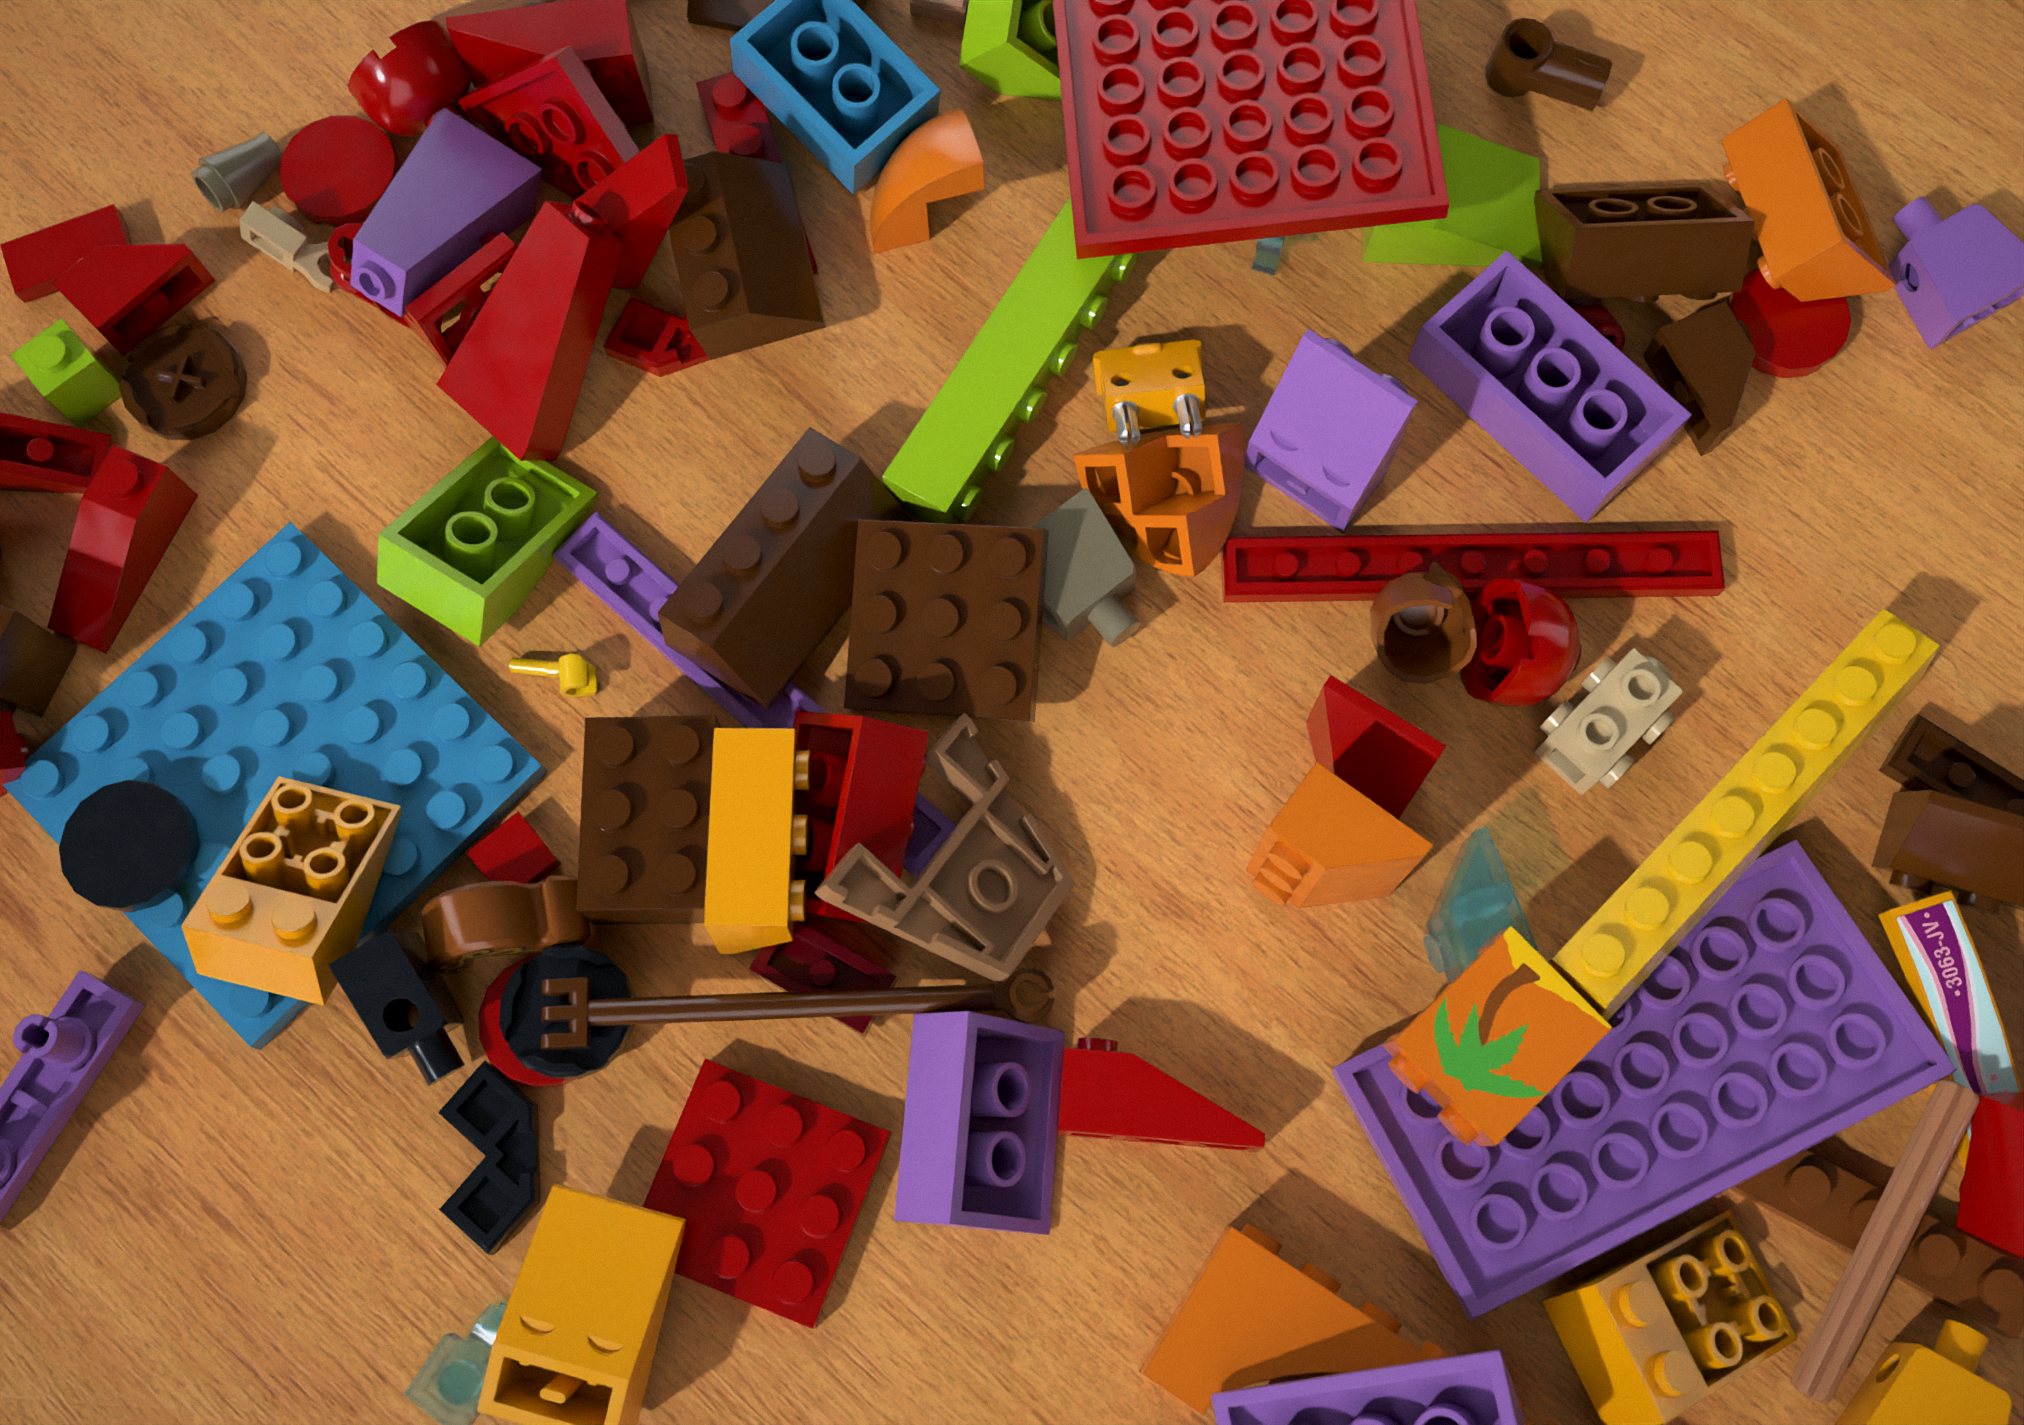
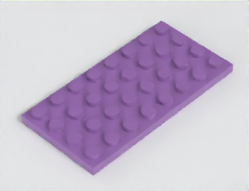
(1716, 1068)

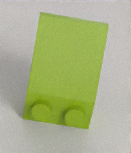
(1487, 213)
(481, 539)

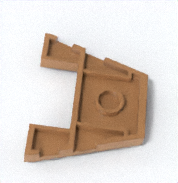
(984, 886)

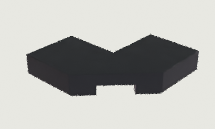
(507, 1181)

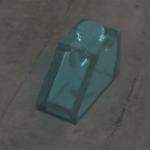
(1472, 907)

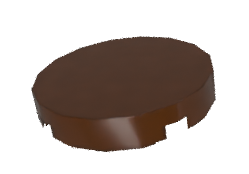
(183, 382)

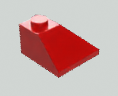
(1370, 746)

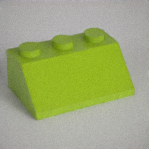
(1012, 47)

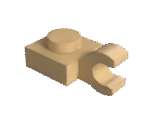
(281, 239)

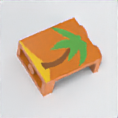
(1496, 1040)

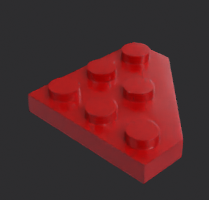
(555, 120)

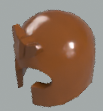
(1423, 626)

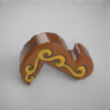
(500, 921)

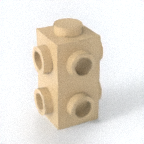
(1622, 706)

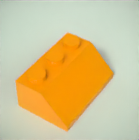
(755, 838)

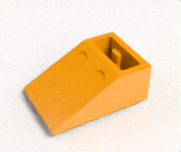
(292, 891)
(583, 1314)
(1669, 1323)

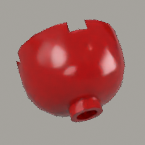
(411, 80)
(1523, 644)

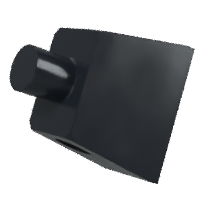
(383, 983)

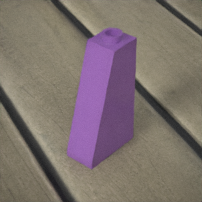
(438, 209)

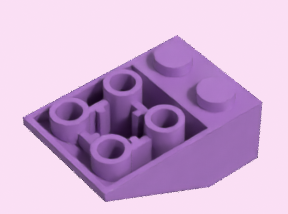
(1329, 430)

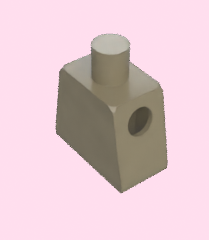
(1086, 573)

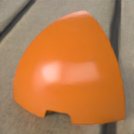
(927, 166)
(1170, 492)

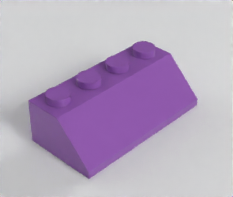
(1427, 1392)

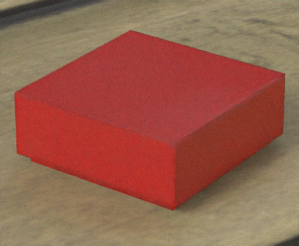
(514, 853)

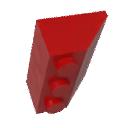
(858, 792)

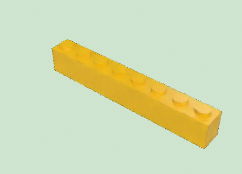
(1743, 814)

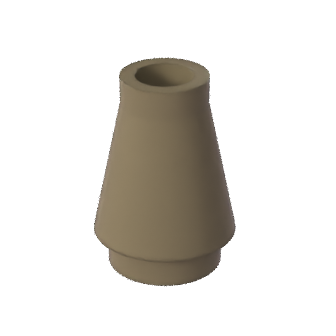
(236, 172)

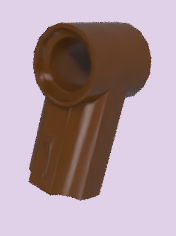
(1532, 61)

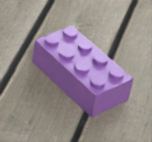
(1547, 386)

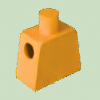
(1930, 1385)

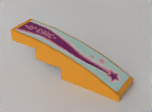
(1952, 995)

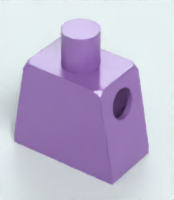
(1955, 268)

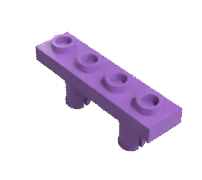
(55, 1073)

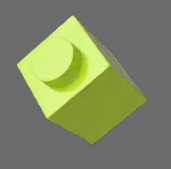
(68, 373)

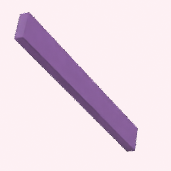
(639, 588)

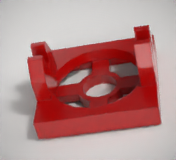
(464, 282)

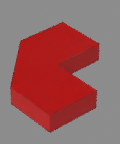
(653, 340)

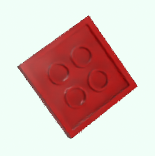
(765, 1190)

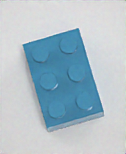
(834, 83)

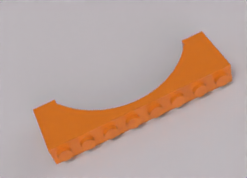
(1265, 1320)

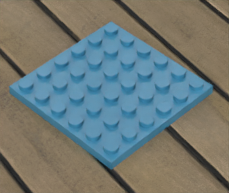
(299, 683)

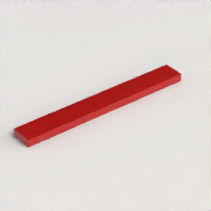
(1562, 562)

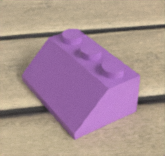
(980, 1123)

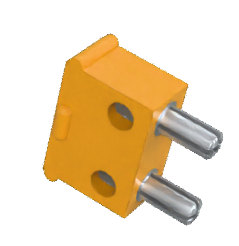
(1151, 387)

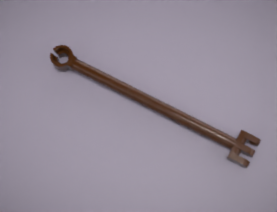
(589, 1012)

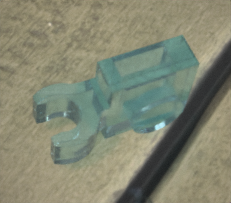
(455, 1372)

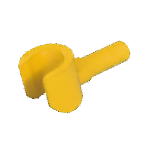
(575, 674)

